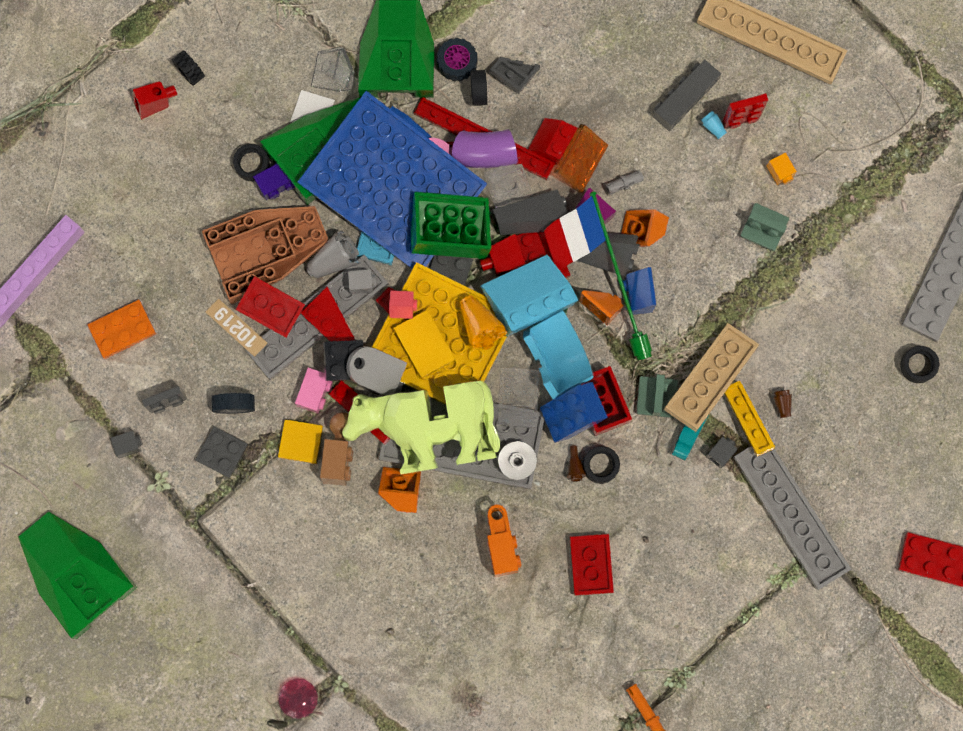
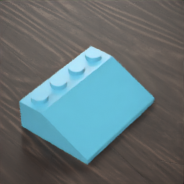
(529, 294)

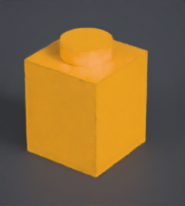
(781, 169)

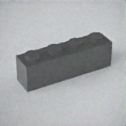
(687, 95)

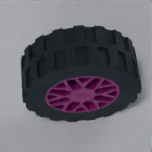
(457, 59)

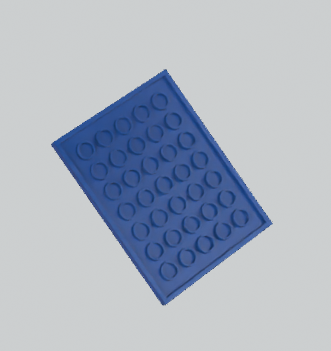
(376, 168)

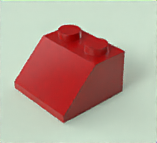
(552, 139)

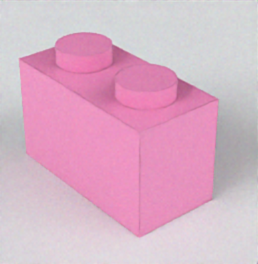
(313, 391)

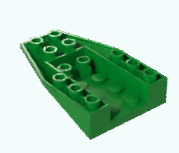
(397, 51)
(302, 141)
(73, 573)

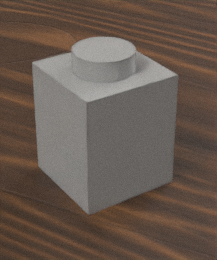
(361, 281)

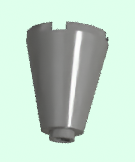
(334, 256)

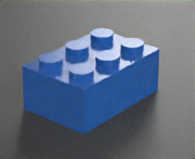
(573, 412)

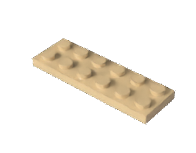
(711, 377)

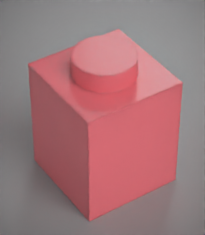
(402, 304)

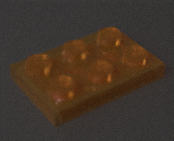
(581, 158)

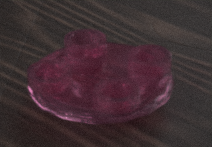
(298, 698)

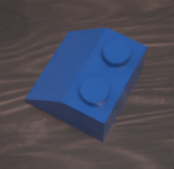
(640, 291)

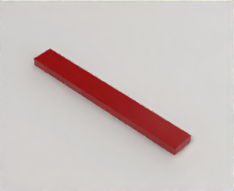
(455, 124)

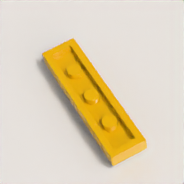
(749, 419)

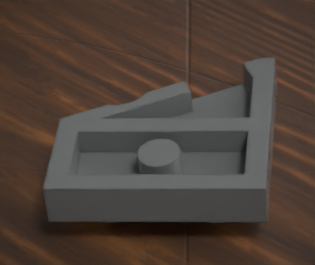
(513, 73)

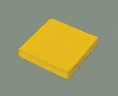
(300, 441)

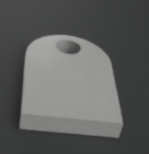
(377, 371)

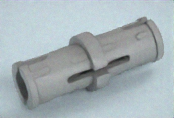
(624, 182)

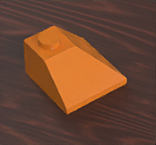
(646, 224)
(602, 305)
(400, 489)

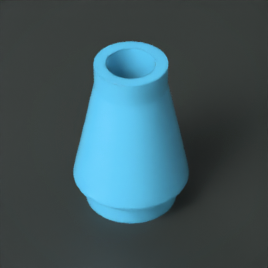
(713, 124)

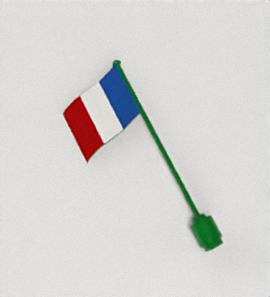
(579, 235)

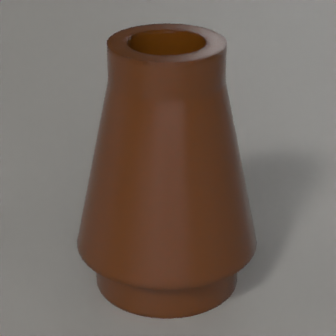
(783, 401)

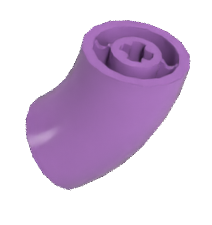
(485, 149)

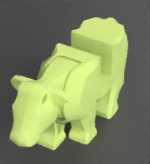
(410, 423)

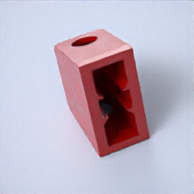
(152, 98)
(504, 256)

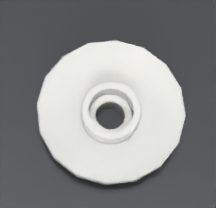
(524, 453)

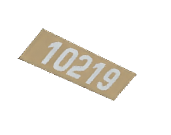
(236, 327)

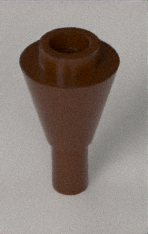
(575, 468)

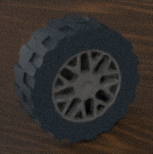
(233, 403)

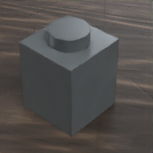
(126, 444)
(722, 452)

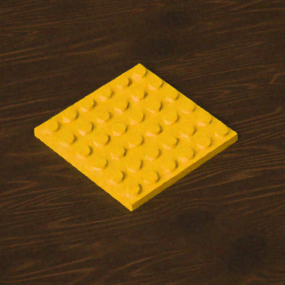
(442, 300)

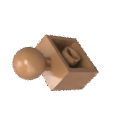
(336, 454)

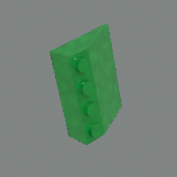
(450, 225)

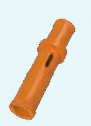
(645, 709)

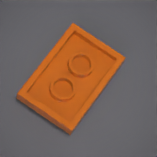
(121, 329)

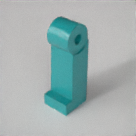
(686, 441)

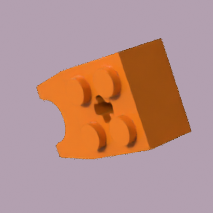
(502, 544)

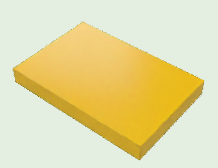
(424, 344)

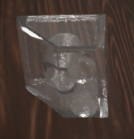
(508, 185)

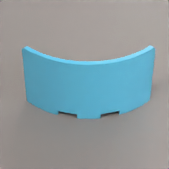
(560, 354)

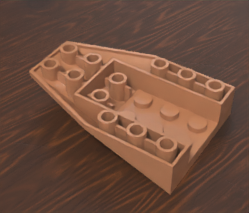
(263, 246)

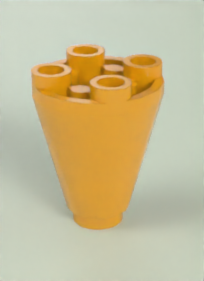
(481, 325)

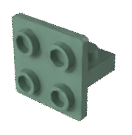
(764, 227)
(655, 395)

